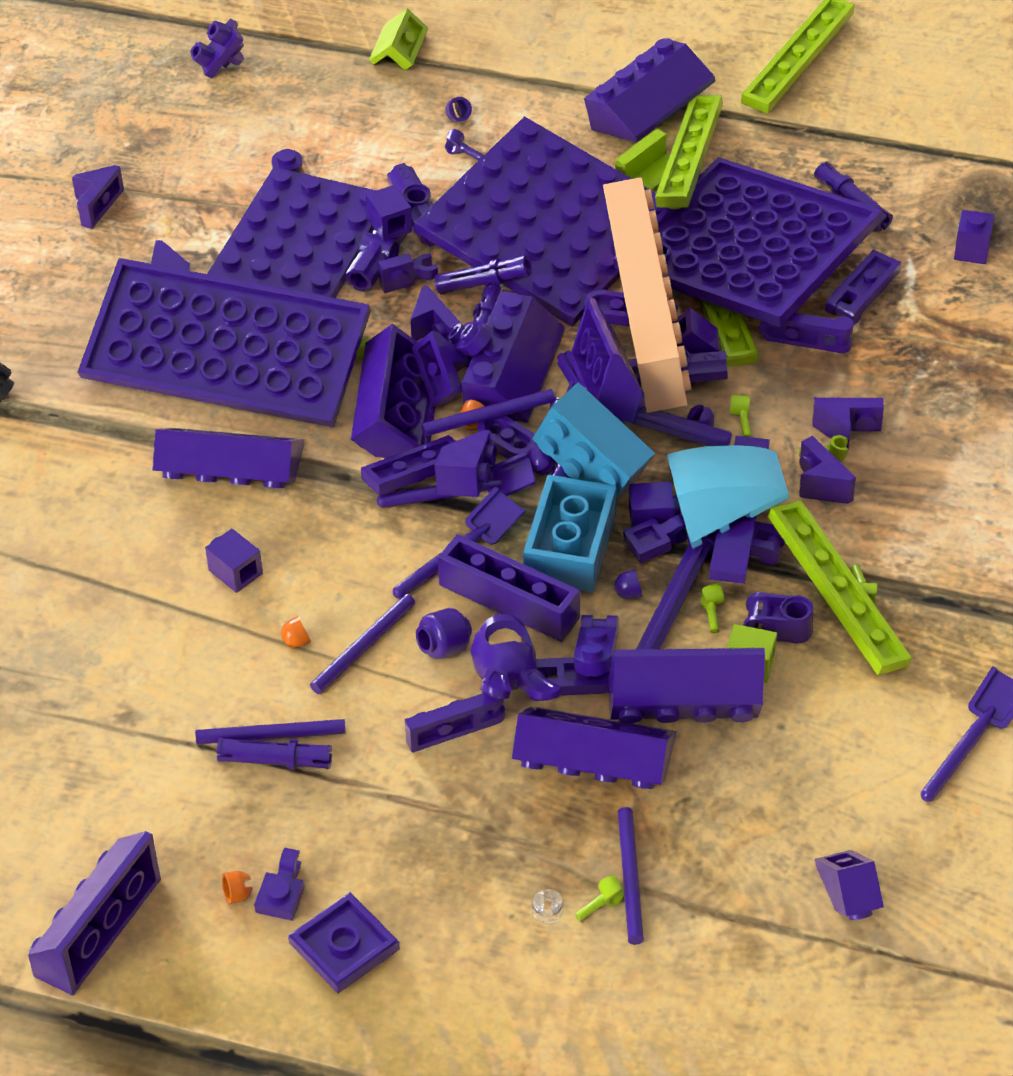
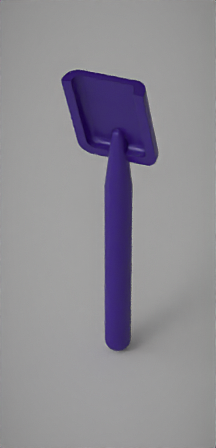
(508, 476)
(487, 521)
(992, 705)

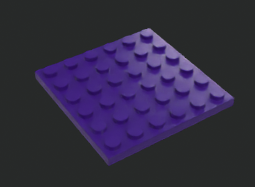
(536, 201)
(758, 240)

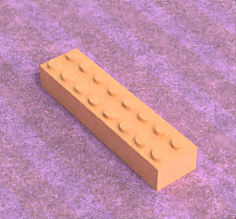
(646, 295)

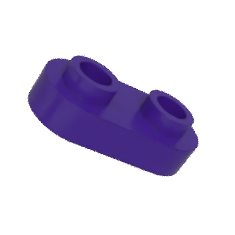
(470, 337)
(510, 436)

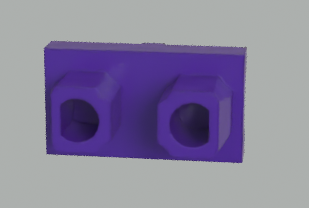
(222, 50)

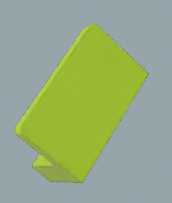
(400, 39)
(646, 160)

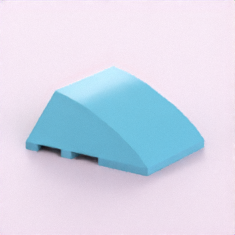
(725, 484)

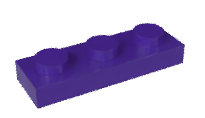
(404, 467)

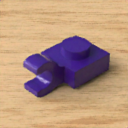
(401, 270)
(653, 539)
(281, 891)

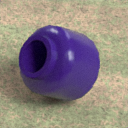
(443, 633)

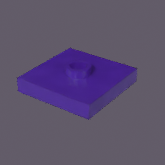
(344, 942)

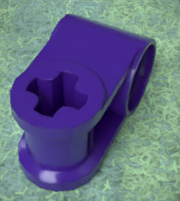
(781, 614)

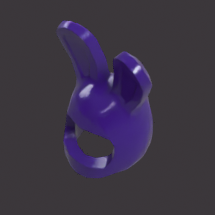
(510, 663)

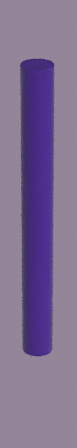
(488, 412)
(365, 641)
(271, 731)
(630, 876)

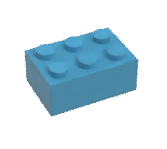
(592, 442)
(571, 530)

